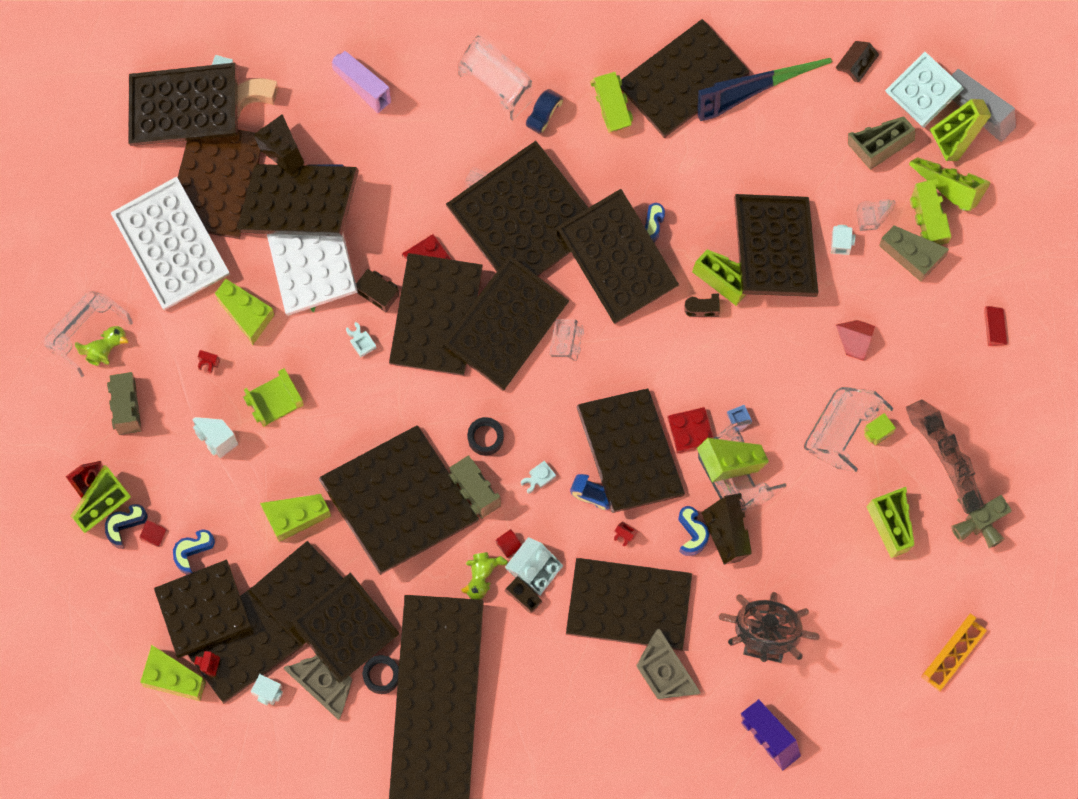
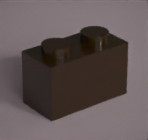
(377, 290)

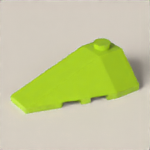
(958, 188)

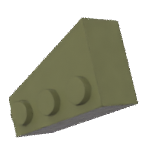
(882, 141)
(913, 252)
(124, 403)
(474, 487)

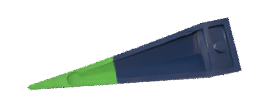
(729, 93)

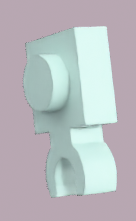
(361, 341)
(540, 475)

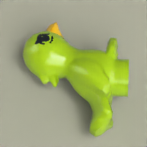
(99, 349)
(481, 568)

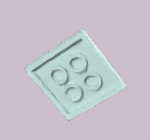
(924, 89)

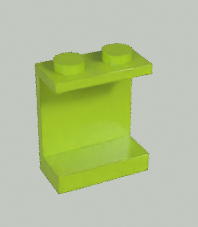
(273, 399)

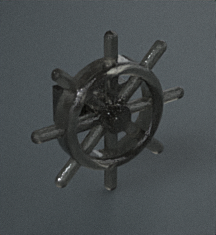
(766, 635)

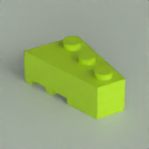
(892, 521)

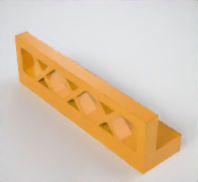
(951, 644)

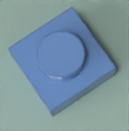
(738, 414)

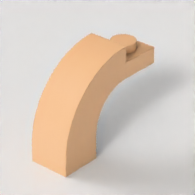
(256, 91)

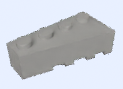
(1002, 113)

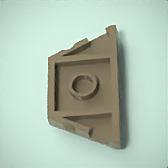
(664, 670)
(321, 684)

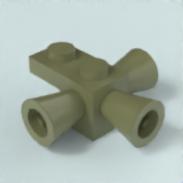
(982, 521)

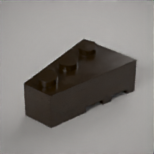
(279, 145)
(728, 529)

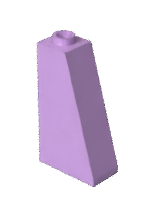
(362, 81)

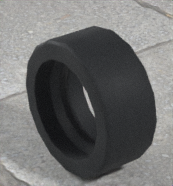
(485, 421)
(366, 674)

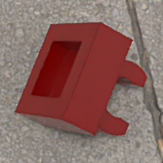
(209, 359)
(625, 531)
(208, 663)

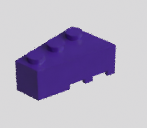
(770, 734)

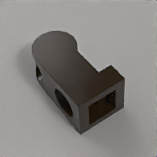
(702, 307)
(523, 595)

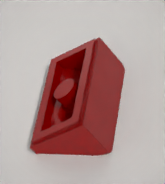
(995, 326)

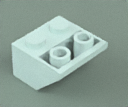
(216, 434)
(534, 565)

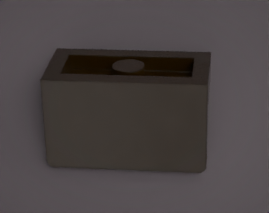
(858, 60)

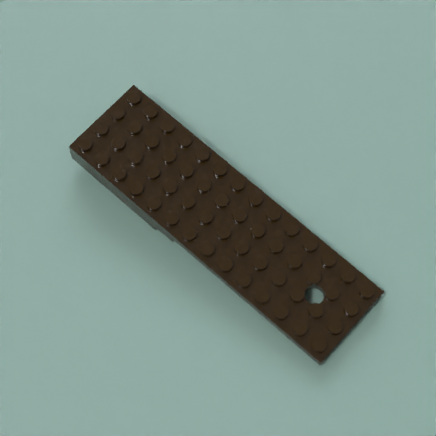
(436, 698)

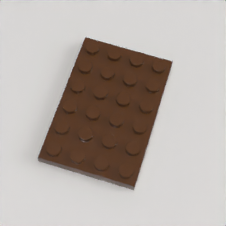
(218, 177)

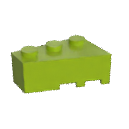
(612, 101)
(960, 128)
(930, 213)
(720, 274)
(245, 309)
(731, 458)
(99, 500)
(295, 514)
(170, 676)

